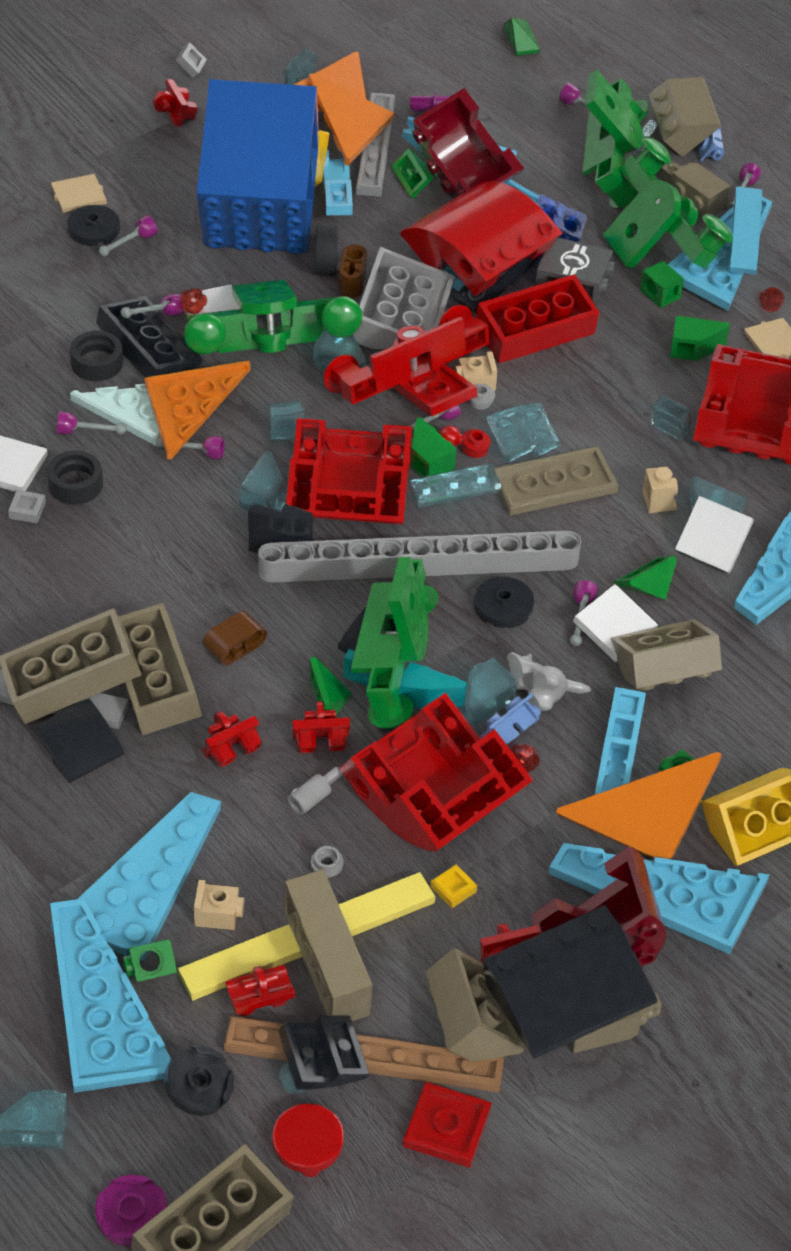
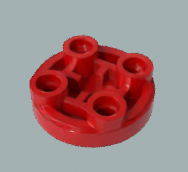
(308, 1138)

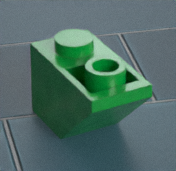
(697, 337)
(430, 451)

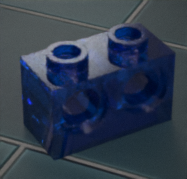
(565, 218)

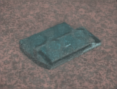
(523, 430)

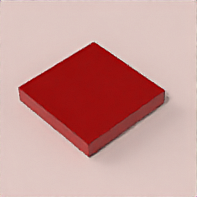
(447, 1124)

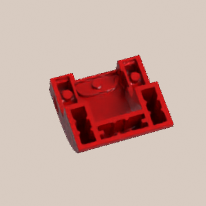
(482, 234)
(747, 404)
(350, 472)
(434, 775)

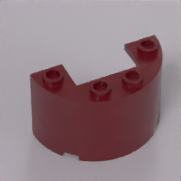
(461, 147)
(627, 899)

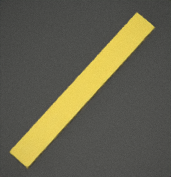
(281, 946)

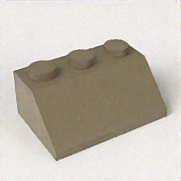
(684, 112)
(668, 654)
(468, 1011)

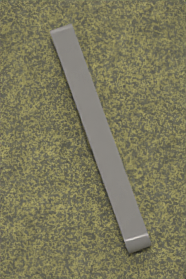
(438, 553)

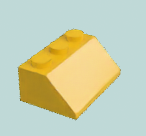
(752, 816)

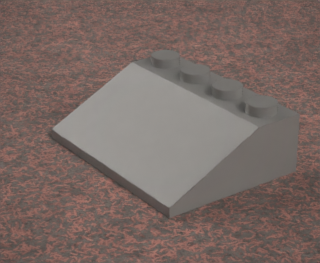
(400, 295)

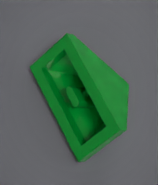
(521, 37)
(412, 173)
(650, 578)
(327, 686)

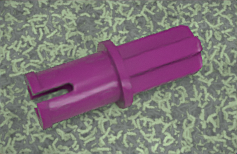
(425, 103)

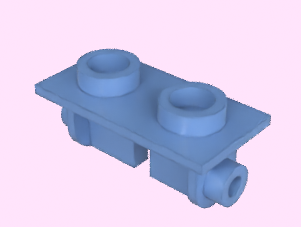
(712, 146)
(519, 713)

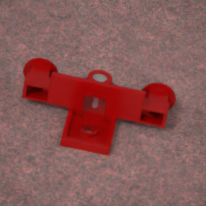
(418, 378)

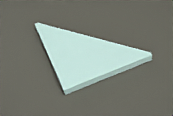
(122, 406)

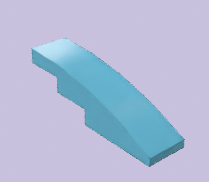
(746, 230)
(620, 739)

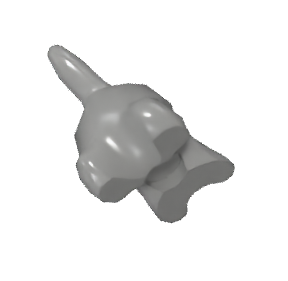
(544, 682)

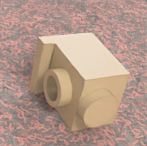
(479, 369)
(659, 490)
(217, 906)

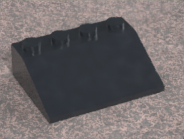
(568, 981)

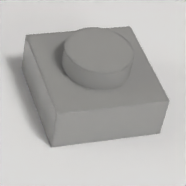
(190, 60)
(27, 506)

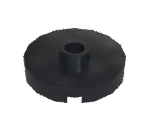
(93, 225)
(504, 602)
(207, 1067)

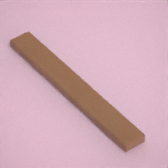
(381, 1056)

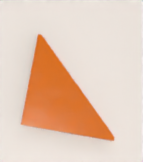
(343, 73)
(350, 117)
(188, 399)
(649, 811)

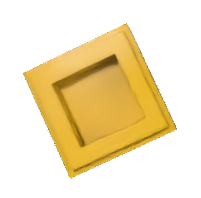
(454, 886)

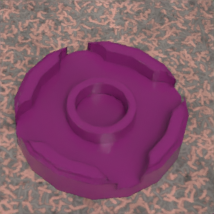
(127, 1207)

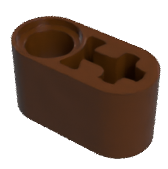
(352, 270)
(234, 637)

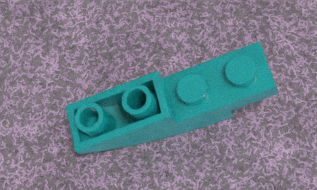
(417, 683)

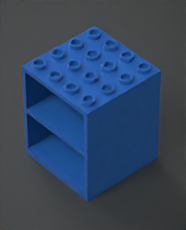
(258, 166)

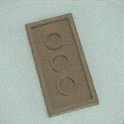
(555, 480)

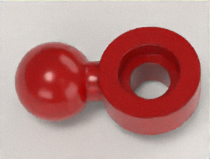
(473, 442)

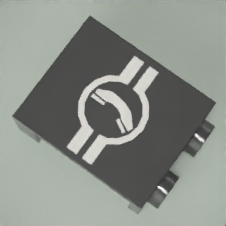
(589, 264)

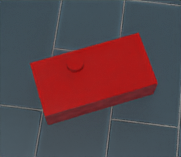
(538, 318)

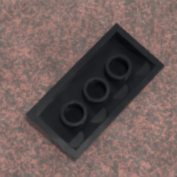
(148, 338)

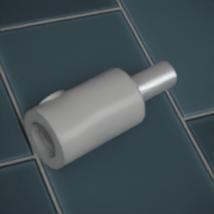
(312, 791)

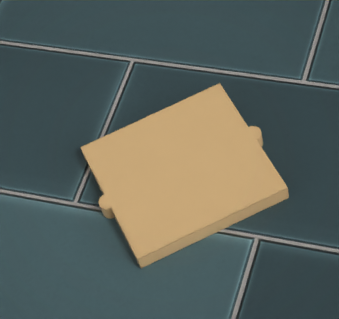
(78, 192)
(771, 337)

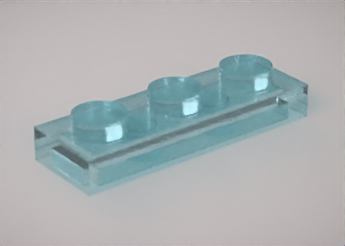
(454, 485)

